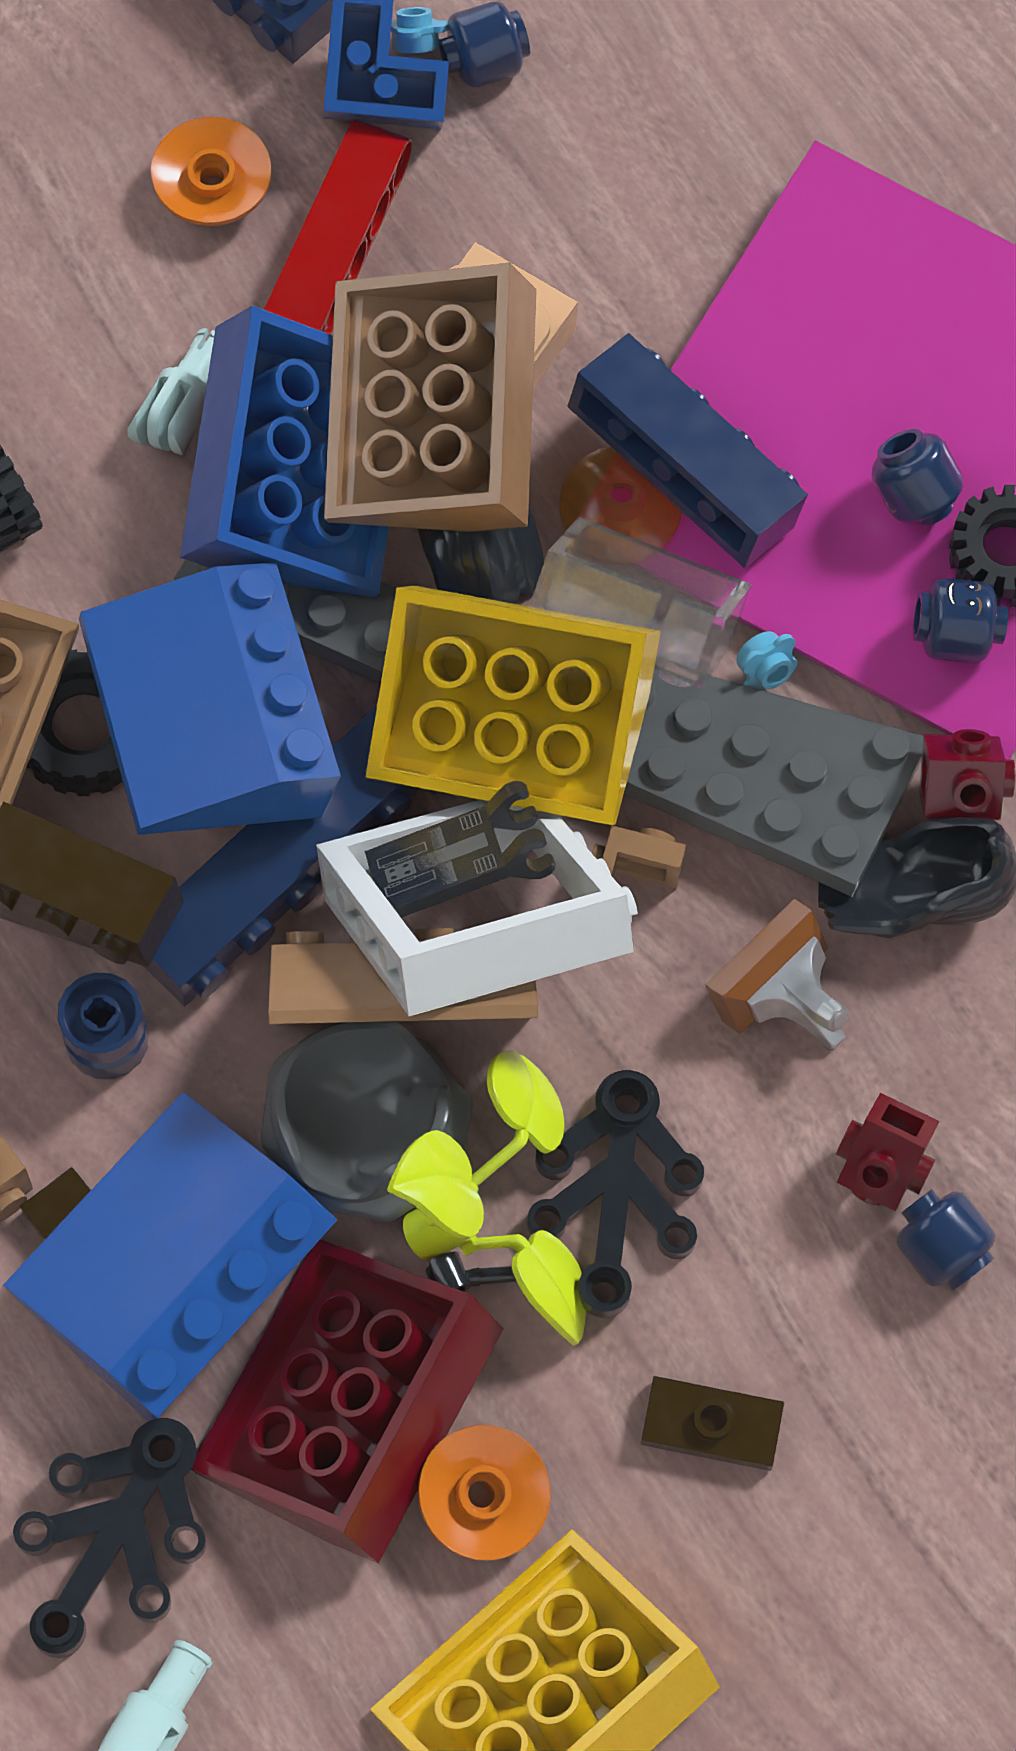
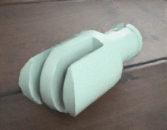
(175, 401)
(155, 1716)

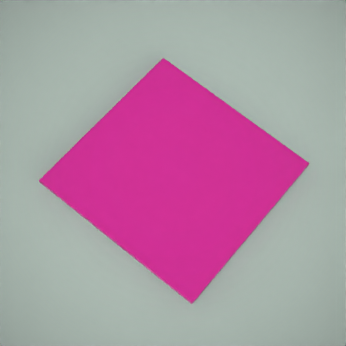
(826, 340)

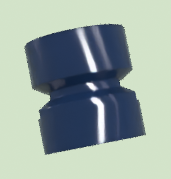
(103, 1025)

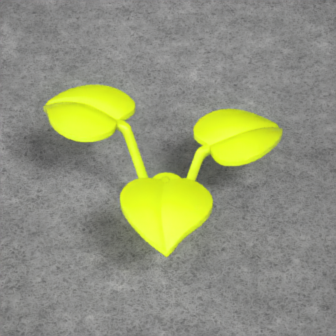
(449, 1212)

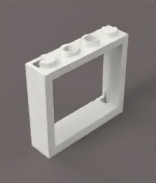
(490, 955)

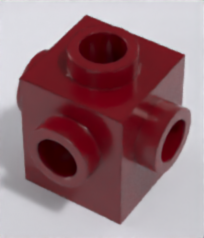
(965, 775)
(887, 1153)

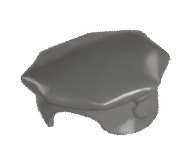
(351, 1106)

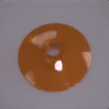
(587, 495)

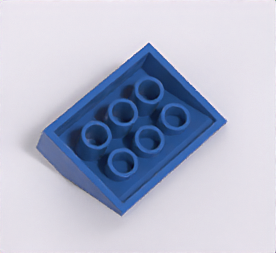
(265, 461)
(211, 702)
(169, 1255)

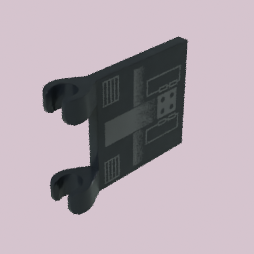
(460, 854)

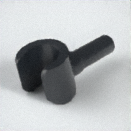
(451, 1272)

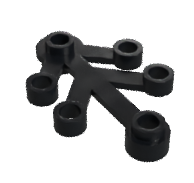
(618, 1180)
(117, 1524)

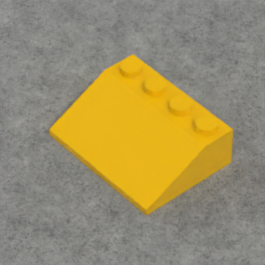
(510, 695)
(553, 1666)

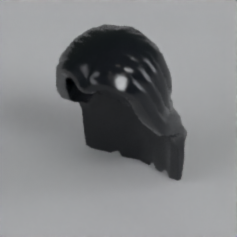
(485, 562)
(929, 875)

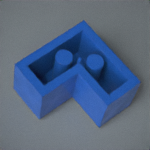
(370, 83)

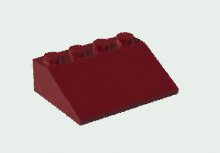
(348, 1397)

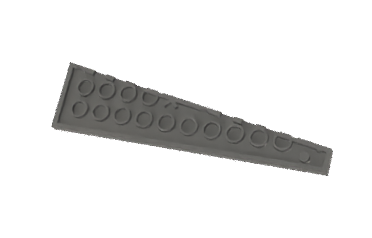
(723, 756)

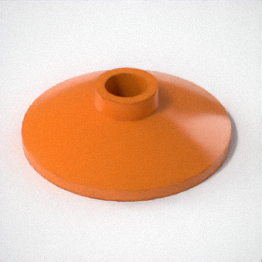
(211, 149)
(516, 1487)

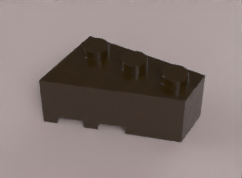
(82, 889)

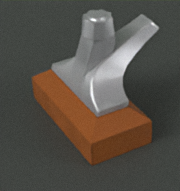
(780, 978)

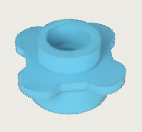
(416, 30)
(767, 660)

